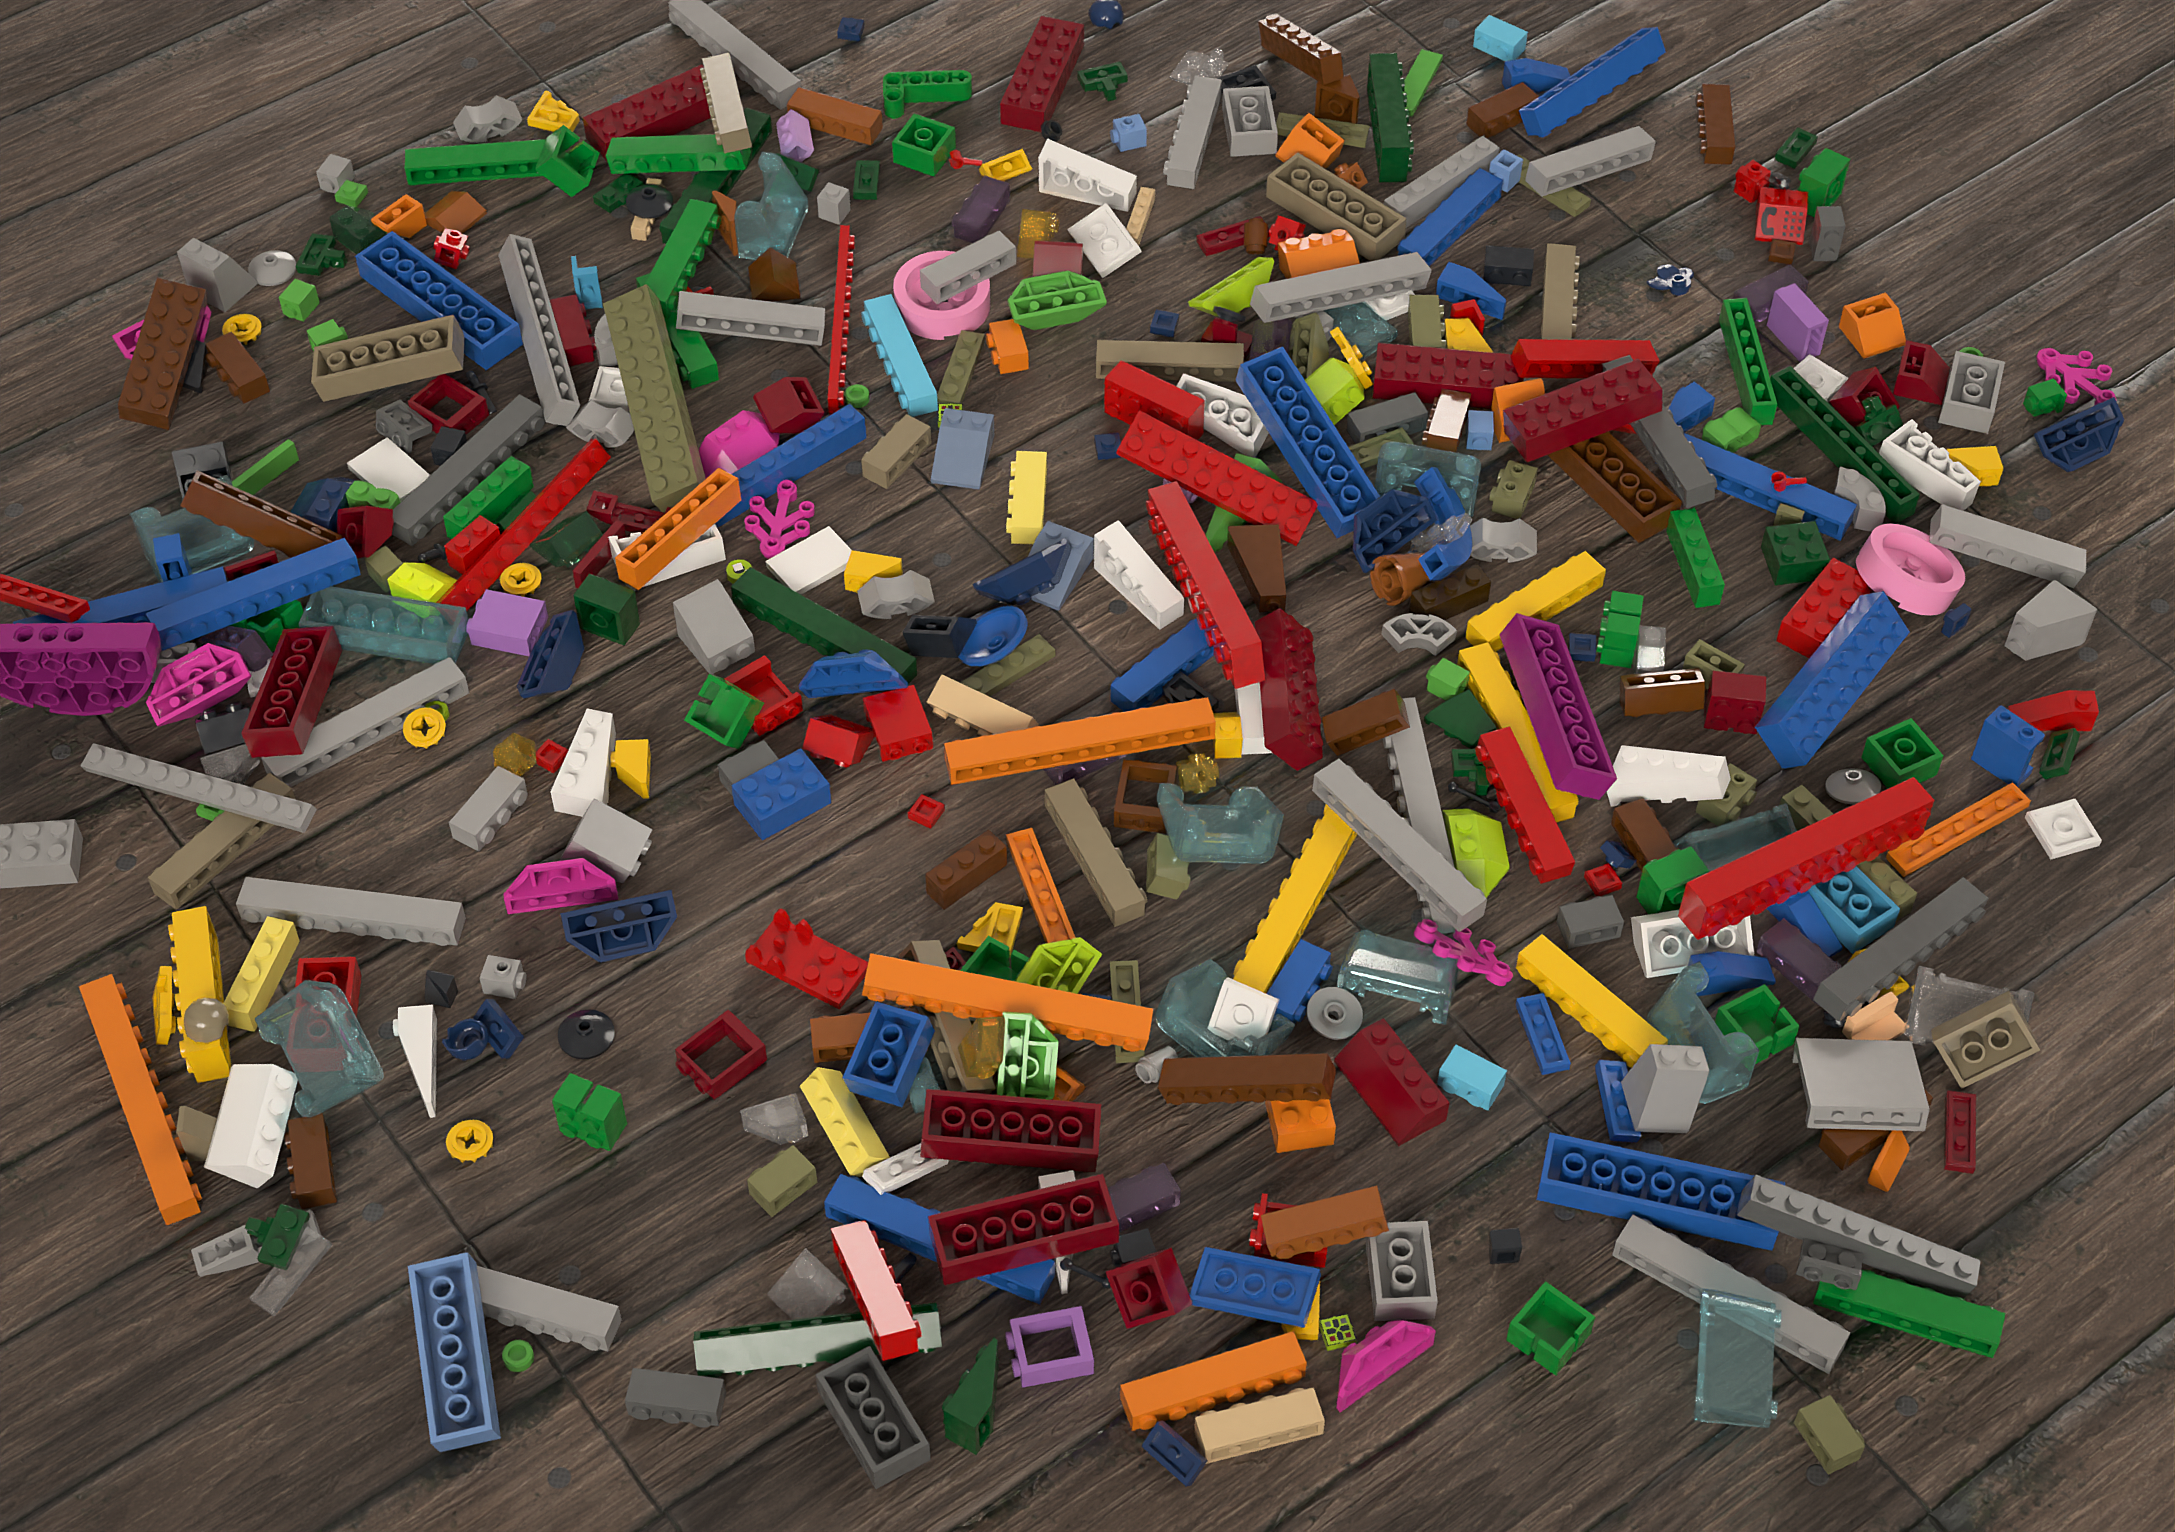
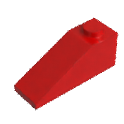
(2060, 711)

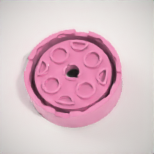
(933, 320)
(1910, 569)

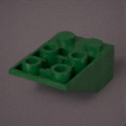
(972, 1407)

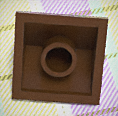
(1337, 101)
(773, 277)

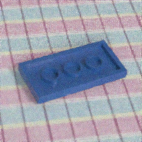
(1255, 1287)

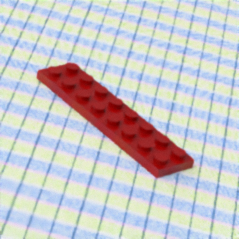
(1216, 477)

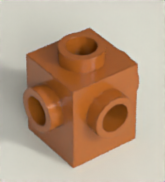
(1351, 174)

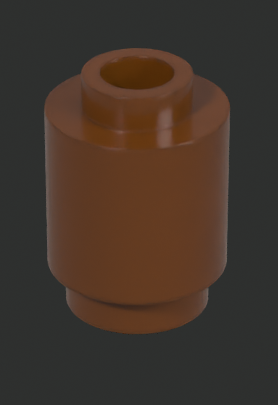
(1255, 236)

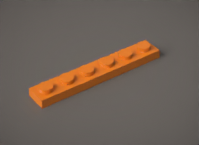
(1958, 829)
(1039, 886)

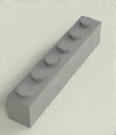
(1193, 132)
(1590, 161)
(1439, 183)
(750, 318)
(2007, 546)
(548, 1310)

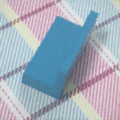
(587, 285)

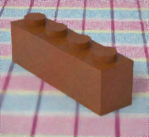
(837, 116)
(837, 1036)
(1325, 1223)

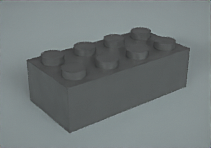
(873, 1417)

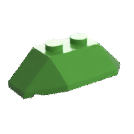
(1055, 300)
(1027, 1058)

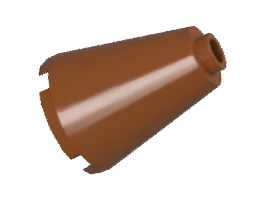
(1398, 576)

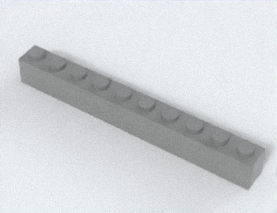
(539, 330)
(1418, 794)

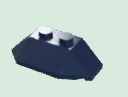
(2081, 436)
(321, 501)
(1389, 525)
(1027, 577)
(553, 658)
(621, 926)

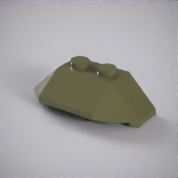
(1308, 344)

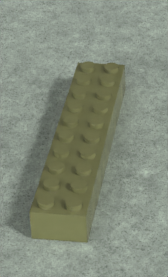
(654, 396)

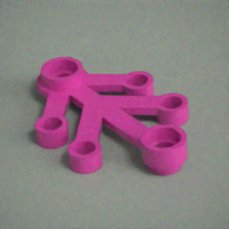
(2052, 360)
(775, 543)
(1468, 958)

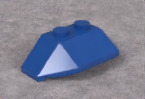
(850, 675)

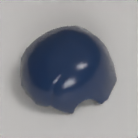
(1106, 13)
(466, 1039)

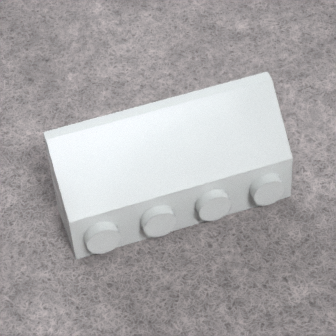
(1666, 942)
(251, 1122)

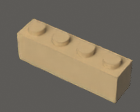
(976, 709)
(1259, 1424)

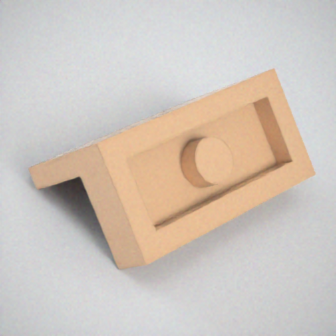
(1875, 1021)

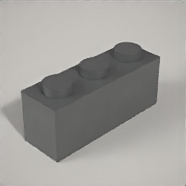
(1386, 416)
(675, 1397)

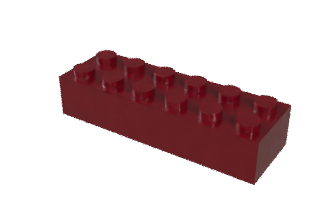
(1042, 73)
(652, 112)
(1430, 369)
(1582, 410)
(1289, 690)
(292, 692)
(1011, 1130)
(1023, 1229)

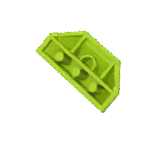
(1237, 289)
(1336, 388)
(1476, 847)
(1060, 965)

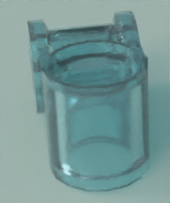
(923, 1081)

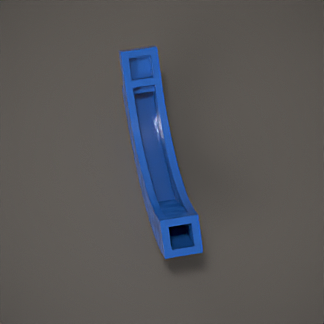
(1446, 558)

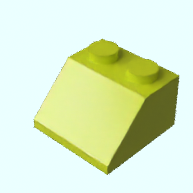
(419, 582)

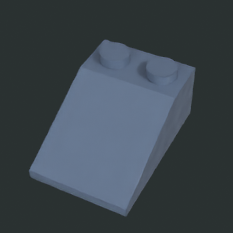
(963, 448)
(1078, 561)

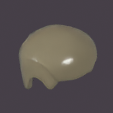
(205, 1020)

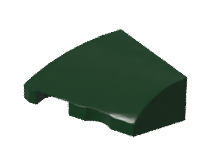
(1462, 719)

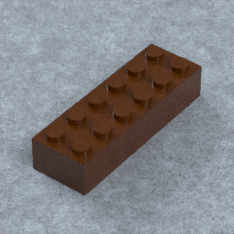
(162, 354)
(1619, 484)

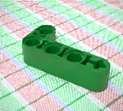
(924, 87)

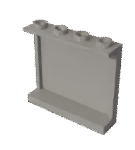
(1861, 1084)

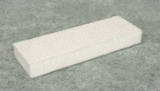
(901, 1170)

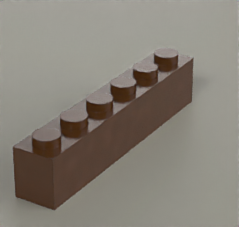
(1301, 49)
(254, 517)
(1247, 1078)

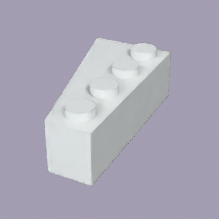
(1084, 178)
(1228, 415)
(1929, 467)
(701, 553)
(1136, 575)
(586, 766)
(1667, 776)

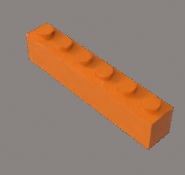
(678, 529)
(1213, 1381)

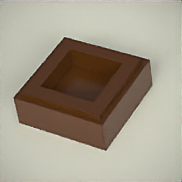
(1782, 251)

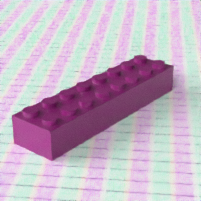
(1557, 707)

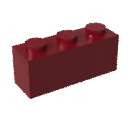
(573, 329)

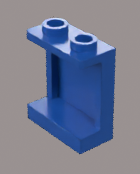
(2006, 746)

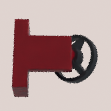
(1225, 331)

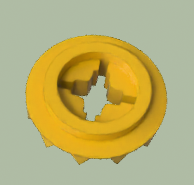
(243, 322)
(515, 573)
(415, 722)
(464, 1132)

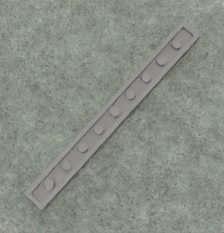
(199, 788)

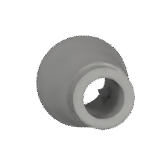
(1150, 1066)

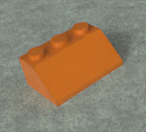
(1317, 253)

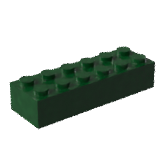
(1389, 117)

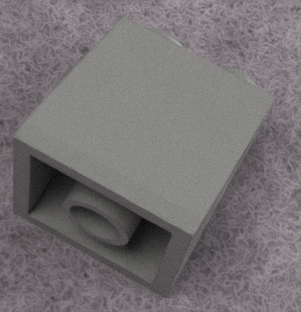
(216, 272)
(2050, 623)
(713, 627)
(609, 841)
(1665, 1088)

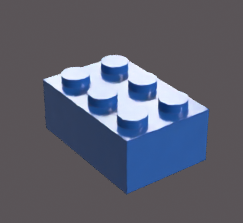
(781, 794)
(888, 1054)

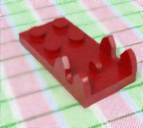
(806, 960)

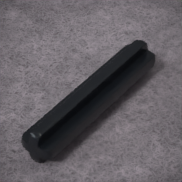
(1779, 180)

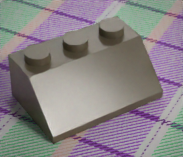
(1985, 1039)

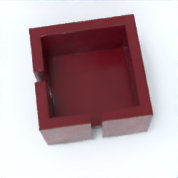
(1734, 702)

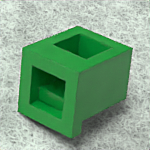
(2044, 398)

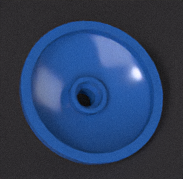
(994, 636)

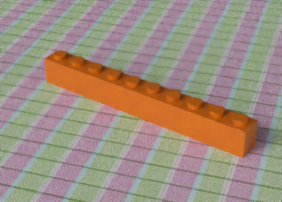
(1079, 740)
(985, 996)
(139, 1099)

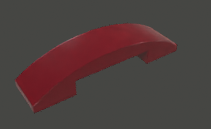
(608, 510)

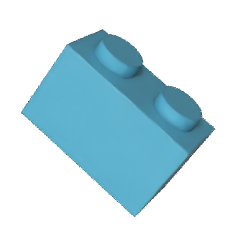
(1500, 39)
(1471, 1077)

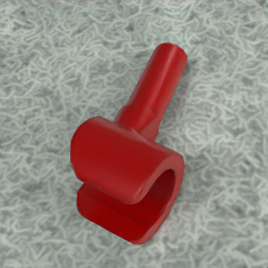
(957, 160)
(1780, 481)

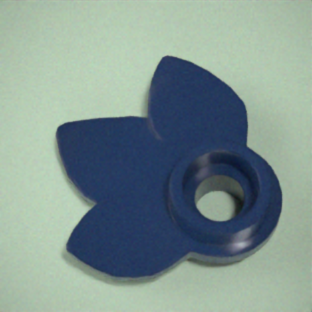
(1672, 278)

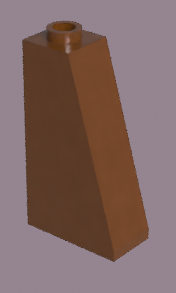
(1260, 563)

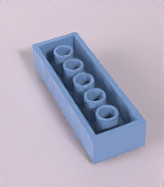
(453, 1352)

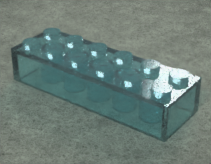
(389, 624)

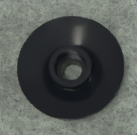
(649, 201)
(586, 1043)

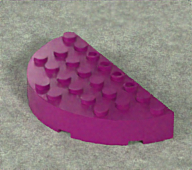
(77, 665)

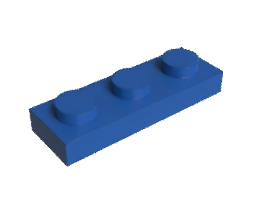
(1542, 1034)
(1614, 1102)

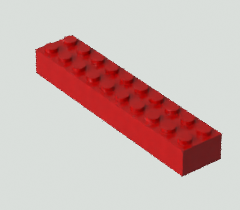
(1205, 585)
(1805, 858)

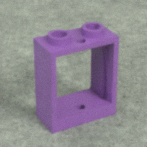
(1053, 1370)

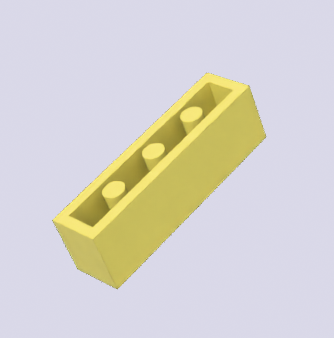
(1028, 496)
(261, 973)
(843, 1121)

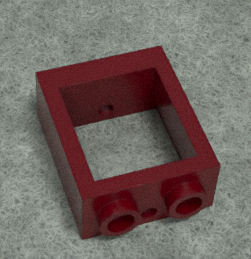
(466, 419)
(724, 1025)

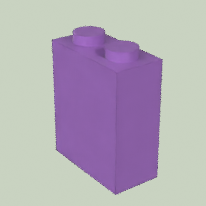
(1797, 322)
(507, 622)

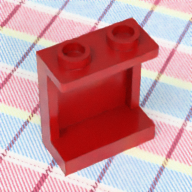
(764, 685)
(898, 723)
(1258, 1239)

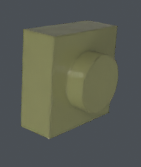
(1788, 515)

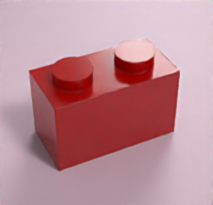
(470, 544)

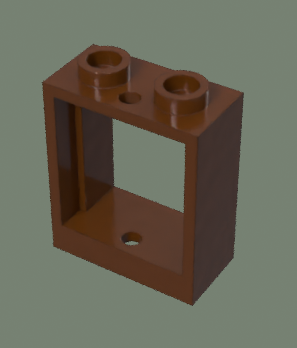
(1130, 815)

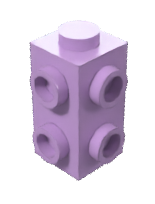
(795, 136)

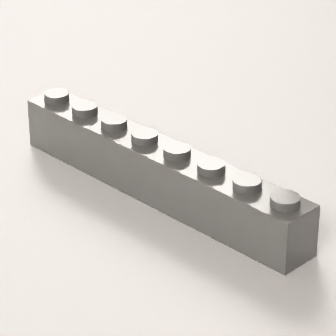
(747, 58)
(1340, 287)
(369, 722)
(1400, 845)
(352, 911)
(1691, 1269)

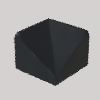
(440, 989)
(1504, 1246)

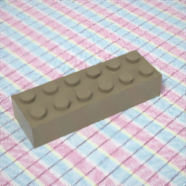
(1335, 204)
(388, 358)

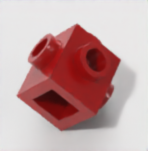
(1750, 179)
(1285, 229)
(451, 248)

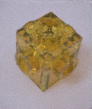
(515, 754)
(1189, 769)

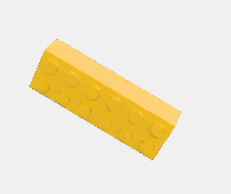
(198, 977)

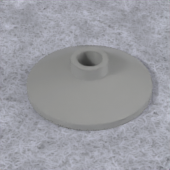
(272, 267)
(1852, 785)
(1338, 1003)

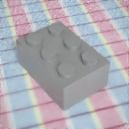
(1249, 121)
(1971, 392)
(40, 853)
(1402, 1272)

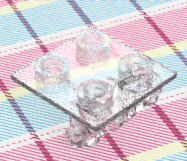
(1200, 65)
(807, 1288)

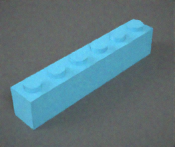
(899, 356)

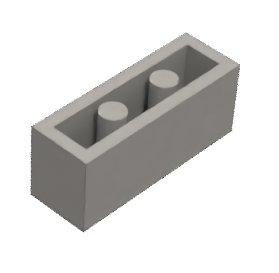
(488, 808)

